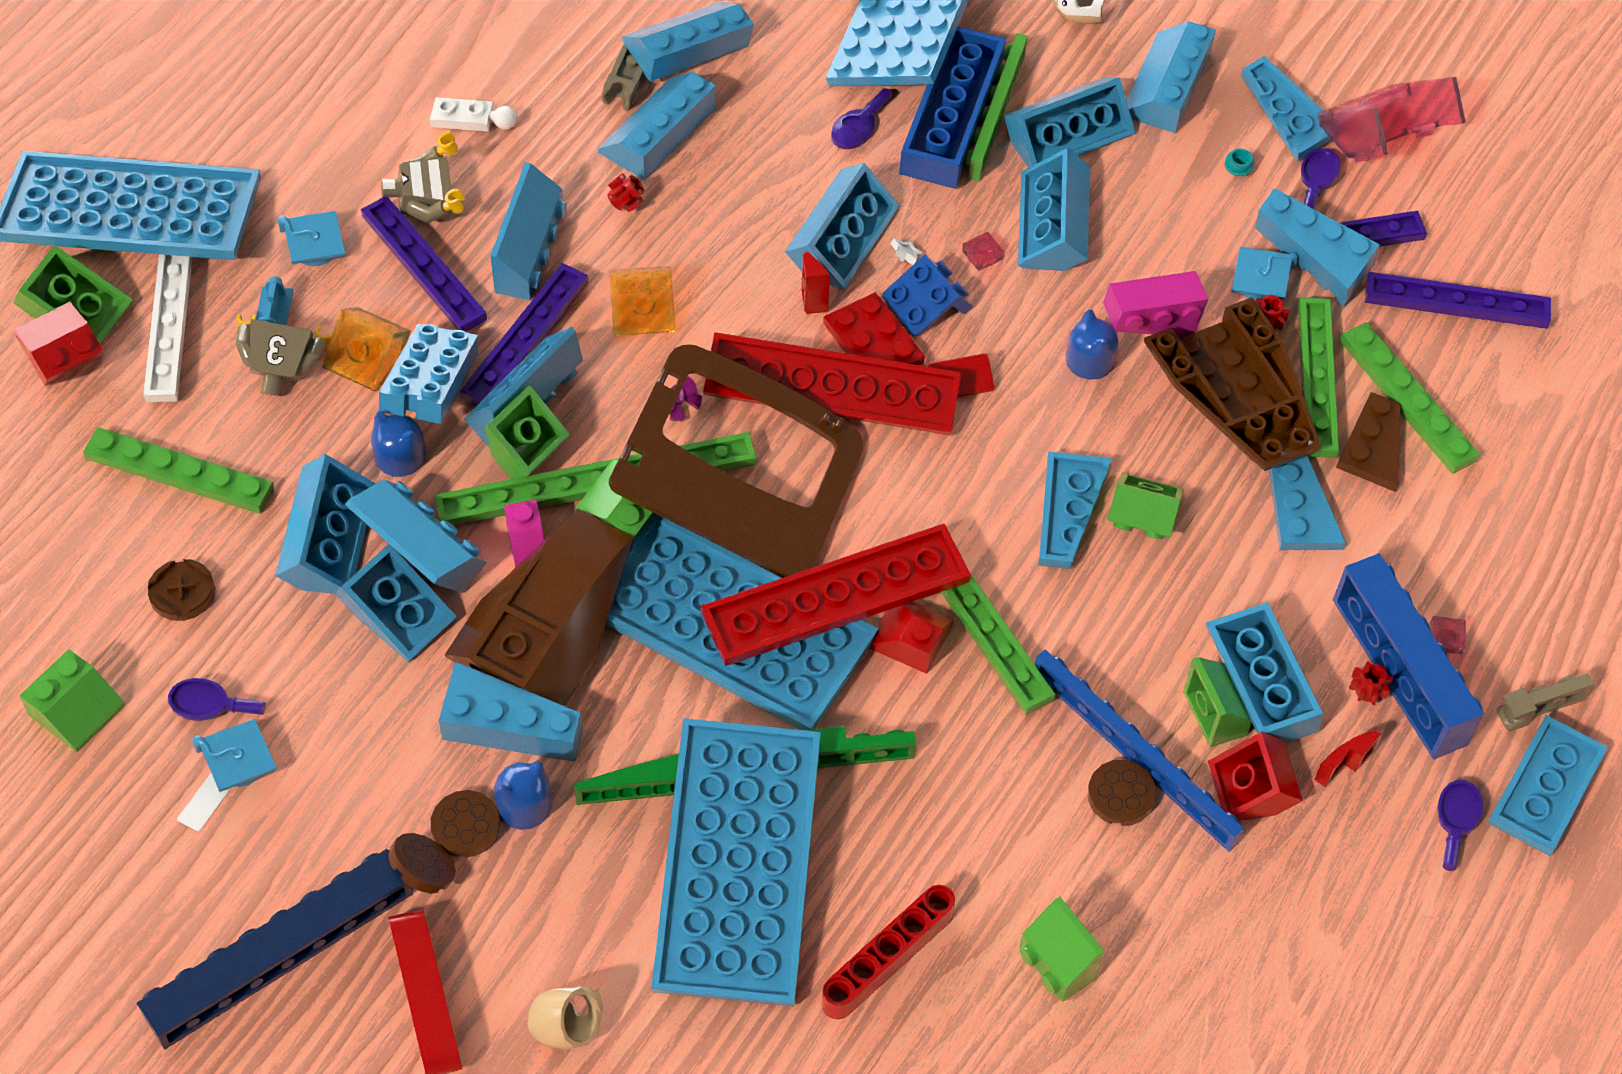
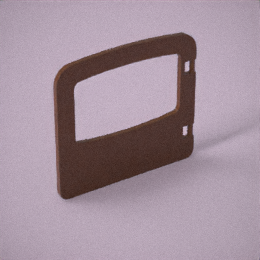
(716, 504)

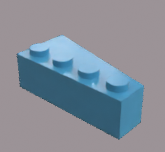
(1324, 247)
(507, 718)

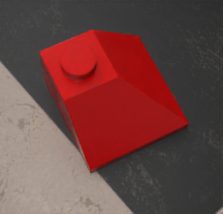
(912, 635)

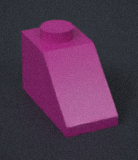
(523, 528)

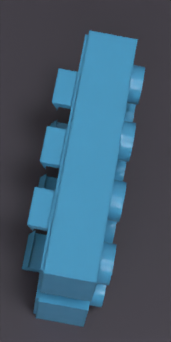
(429, 373)

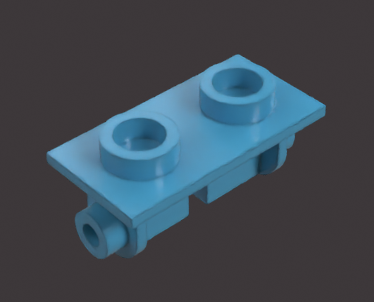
(274, 302)

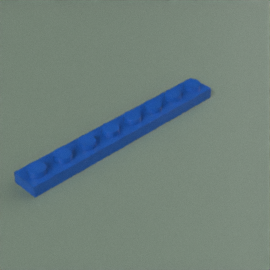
(1127, 740)

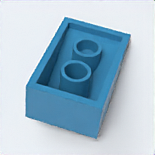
(395, 603)

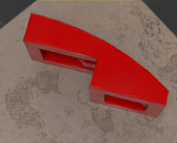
(1351, 754)

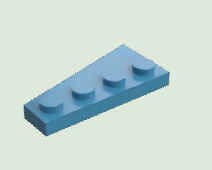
(1286, 107)
(1069, 500)
(1302, 509)

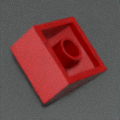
(58, 343)
(1255, 778)

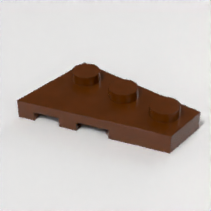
(1374, 443)

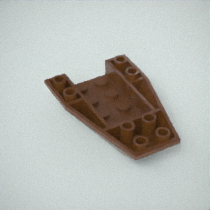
(1241, 384)
(549, 611)

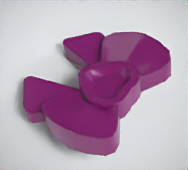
(690, 395)

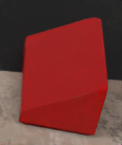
(814, 285)
(975, 374)

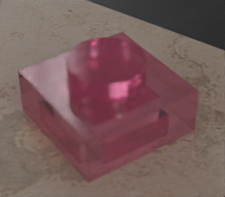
(983, 251)
(1449, 633)

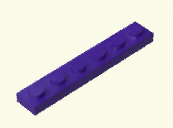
(424, 264)
(1458, 300)
(526, 332)

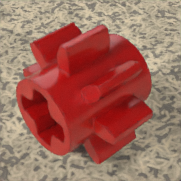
(625, 192)
(1273, 310)
(1370, 682)

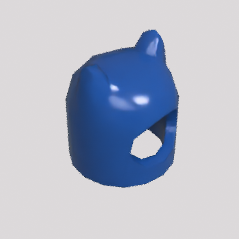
(1092, 347)
(397, 444)
(523, 795)

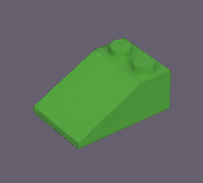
(66, 280)

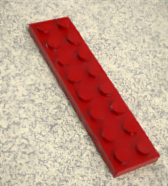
(847, 383)
(834, 594)

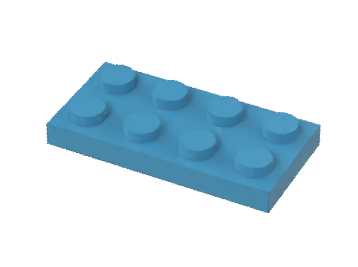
(1547, 785)

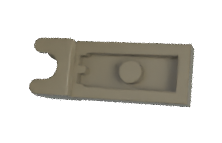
(623, 79)
(1524, 706)

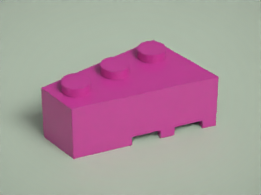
(1157, 304)

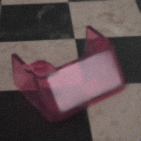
(1372, 120)

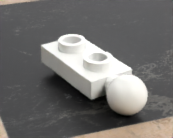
(470, 115)

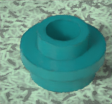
(1239, 162)

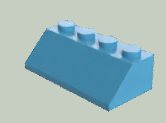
(690, 39)
(1170, 75)
(1071, 120)
(661, 124)
(1054, 213)
(845, 224)
(527, 234)
(542, 369)
(322, 532)
(418, 534)
(1266, 673)

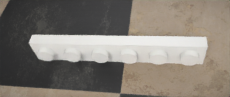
(167, 329)

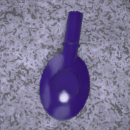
(858, 125)
(1319, 172)
(204, 699)
(1458, 813)

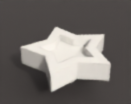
(906, 251)

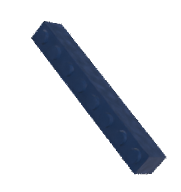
(273, 949)

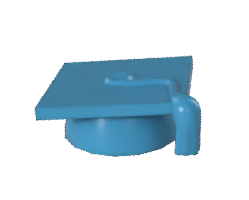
(313, 238)
(1262, 273)
(236, 755)

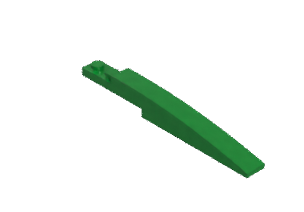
(658, 776)

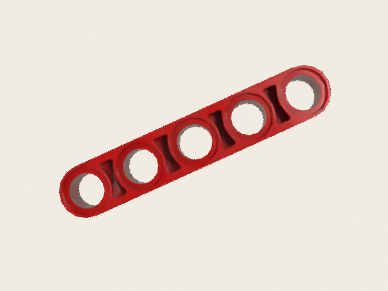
(884, 966)
(425, 993)

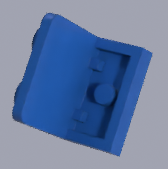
(925, 295)

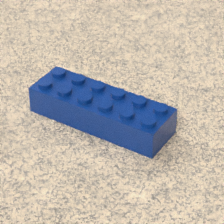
(952, 109)
(1401, 640)

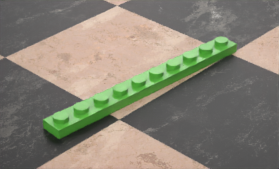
(573, 483)

